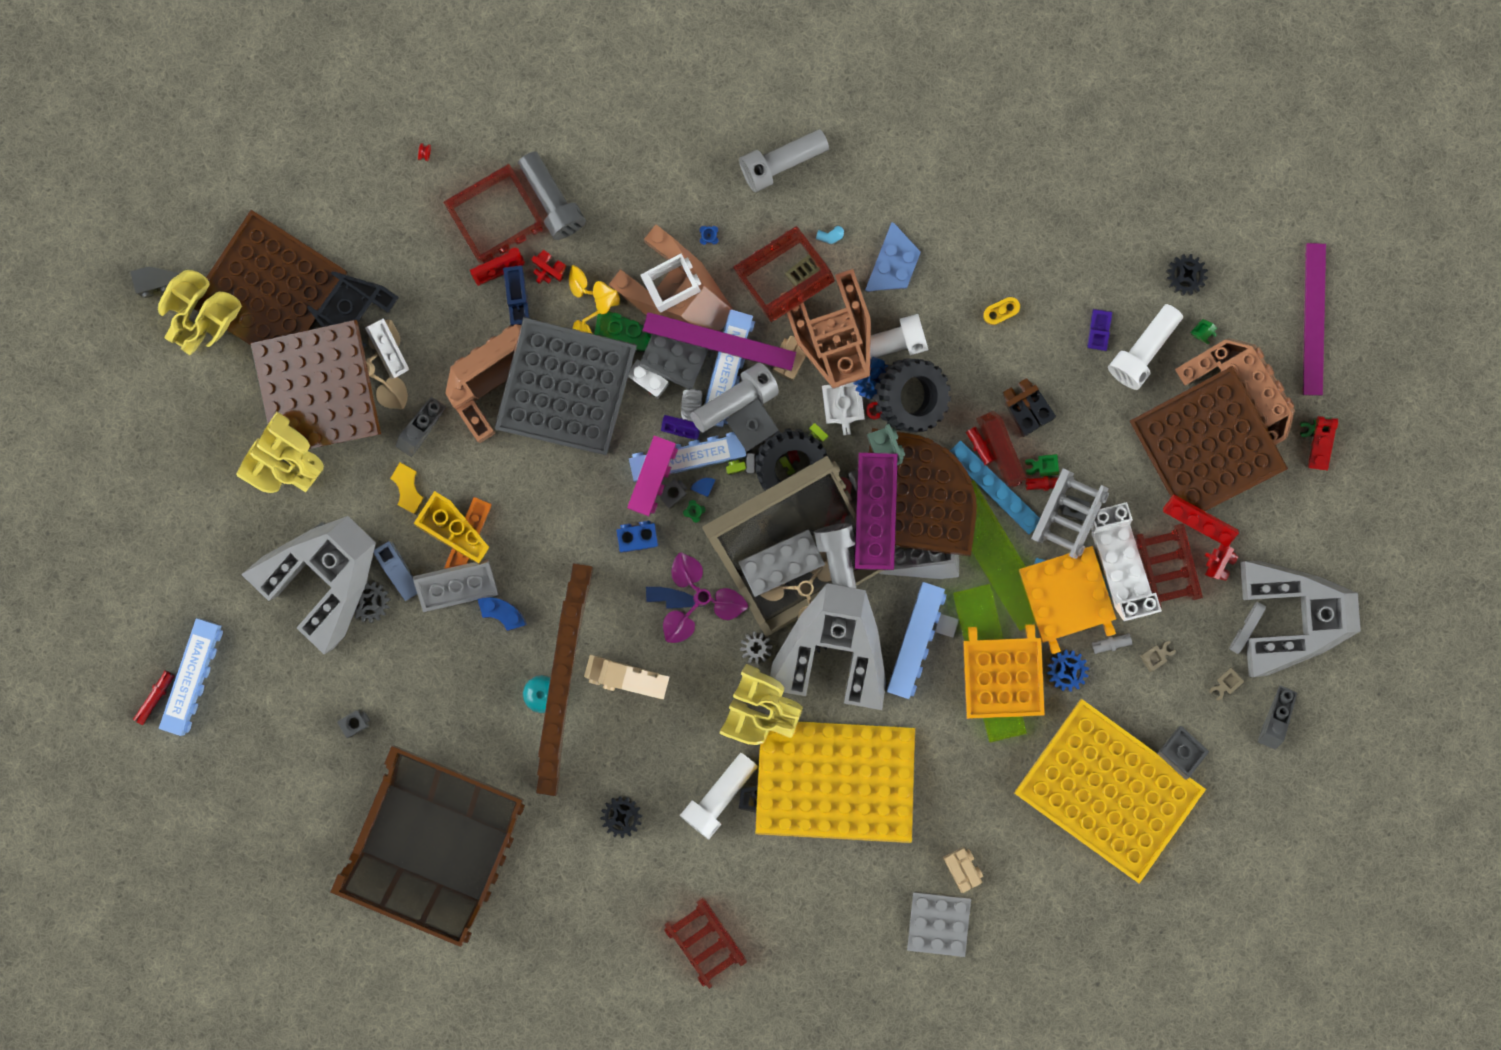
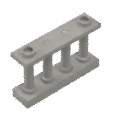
(1059, 498)

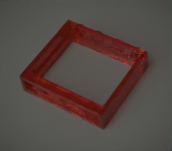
(480, 187)
(797, 294)

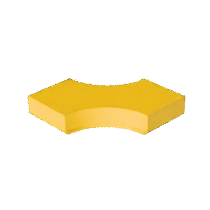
(405, 480)

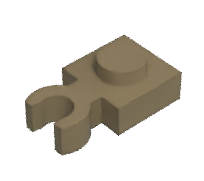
(1155, 657)
(1228, 681)

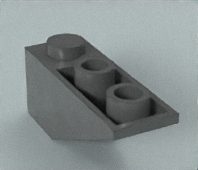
(149, 279)
(420, 426)
(1278, 718)

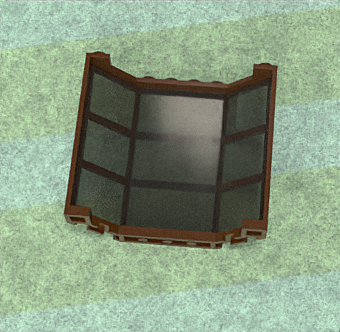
(430, 847)

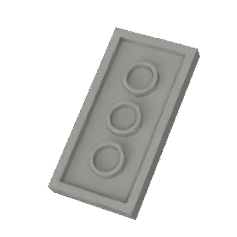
(781, 563)
(455, 585)

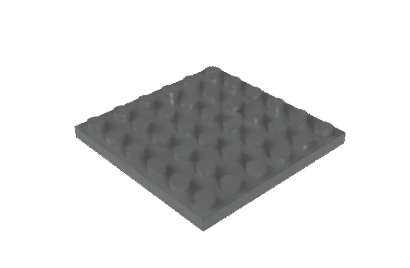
(565, 386)

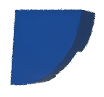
(703, 486)

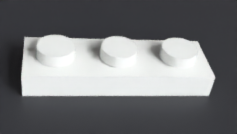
(387, 348)

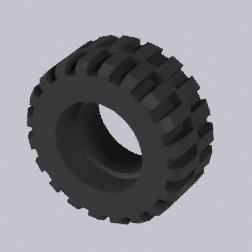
(934, 400)
(781, 444)

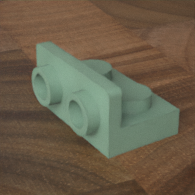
(885, 442)

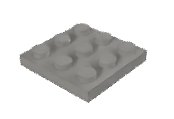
(939, 924)

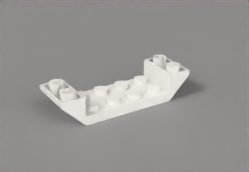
(1123, 563)

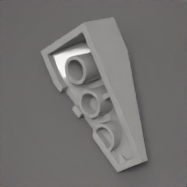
(924, 564)

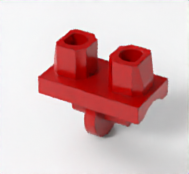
(541, 261)
(1218, 561)

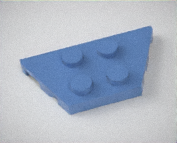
(894, 262)

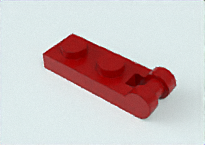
(494, 268)
(1322, 443)

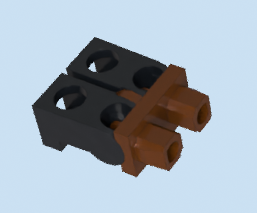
(1021, 405)

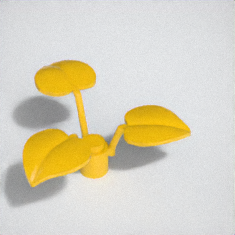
(604, 296)

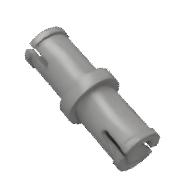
(1112, 643)

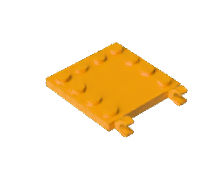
(1067, 596)
(1003, 676)

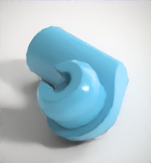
(831, 237)

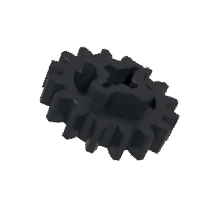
(1191, 281)
(612, 821)

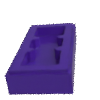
(680, 427)

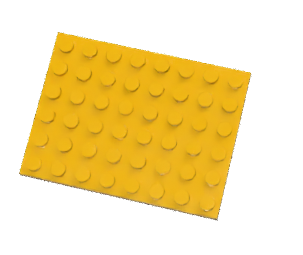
(837, 783)
(1109, 791)

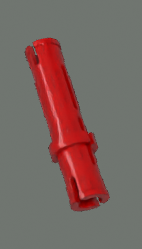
(153, 698)

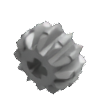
(690, 402)
(751, 643)

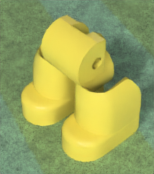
(213, 317)
(264, 462)
(753, 726)

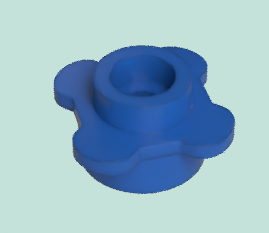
(708, 230)

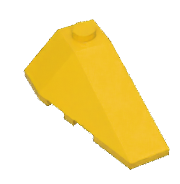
(449, 526)

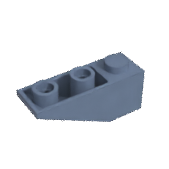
(396, 569)

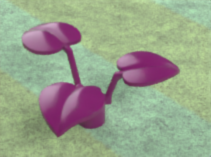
(727, 605)

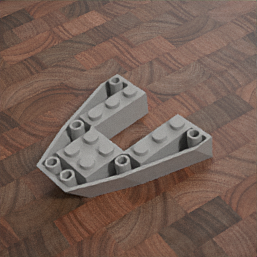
(340, 556)
(1327, 610)
(838, 620)

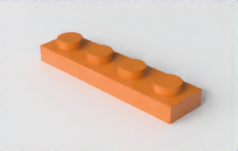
(476, 517)

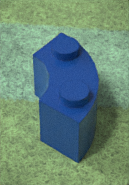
(503, 611)

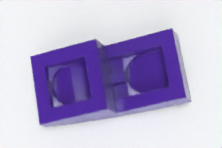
(1099, 329)

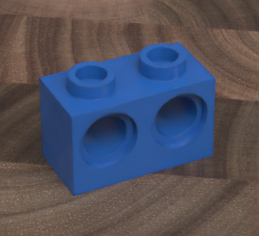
(637, 542)

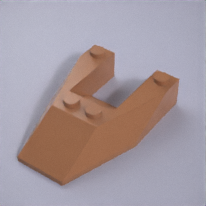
(703, 309)
(840, 340)

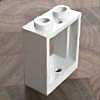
(664, 268)

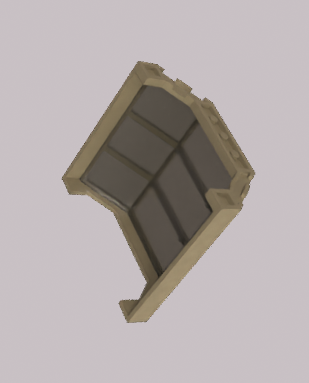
(799, 503)

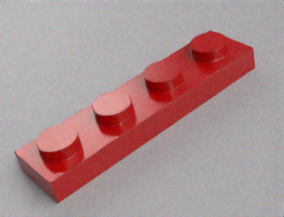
(1200, 520)

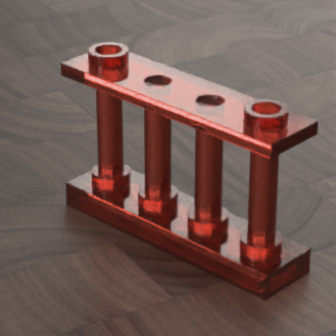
(1183, 552)
(724, 941)

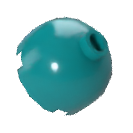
(536, 693)

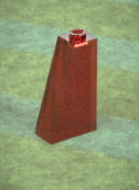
(1001, 448)

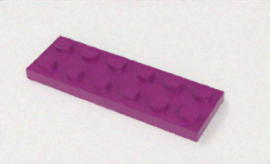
(876, 511)

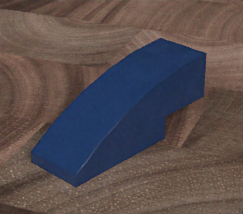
(516, 294)
(673, 597)

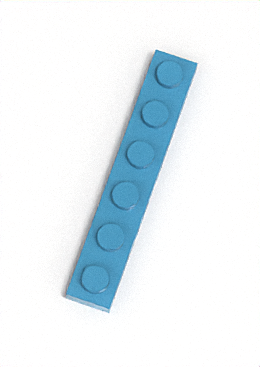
(996, 488)

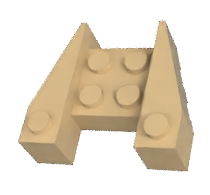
(625, 677)

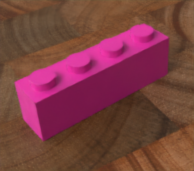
(652, 475)

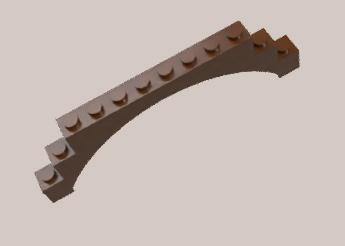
(560, 682)

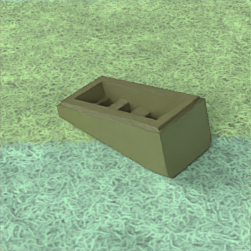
(792, 279)

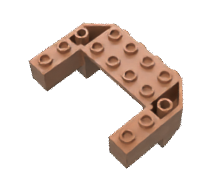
(478, 375)
(1256, 376)

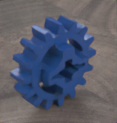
(866, 386)
(1079, 664)

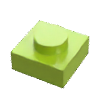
(818, 433)
(735, 467)

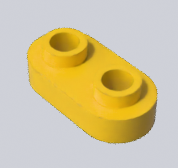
(1001, 311)

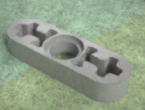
(1250, 623)

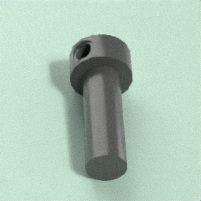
(562, 217)

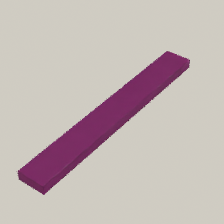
(1314, 319)
(719, 341)

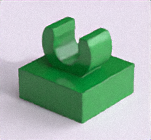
(1204, 331)

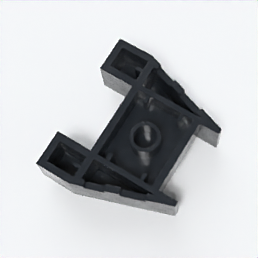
(351, 300)

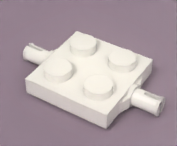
(842, 405)

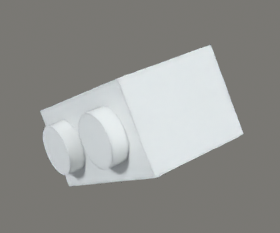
(647, 380)

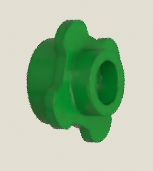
(694, 506)

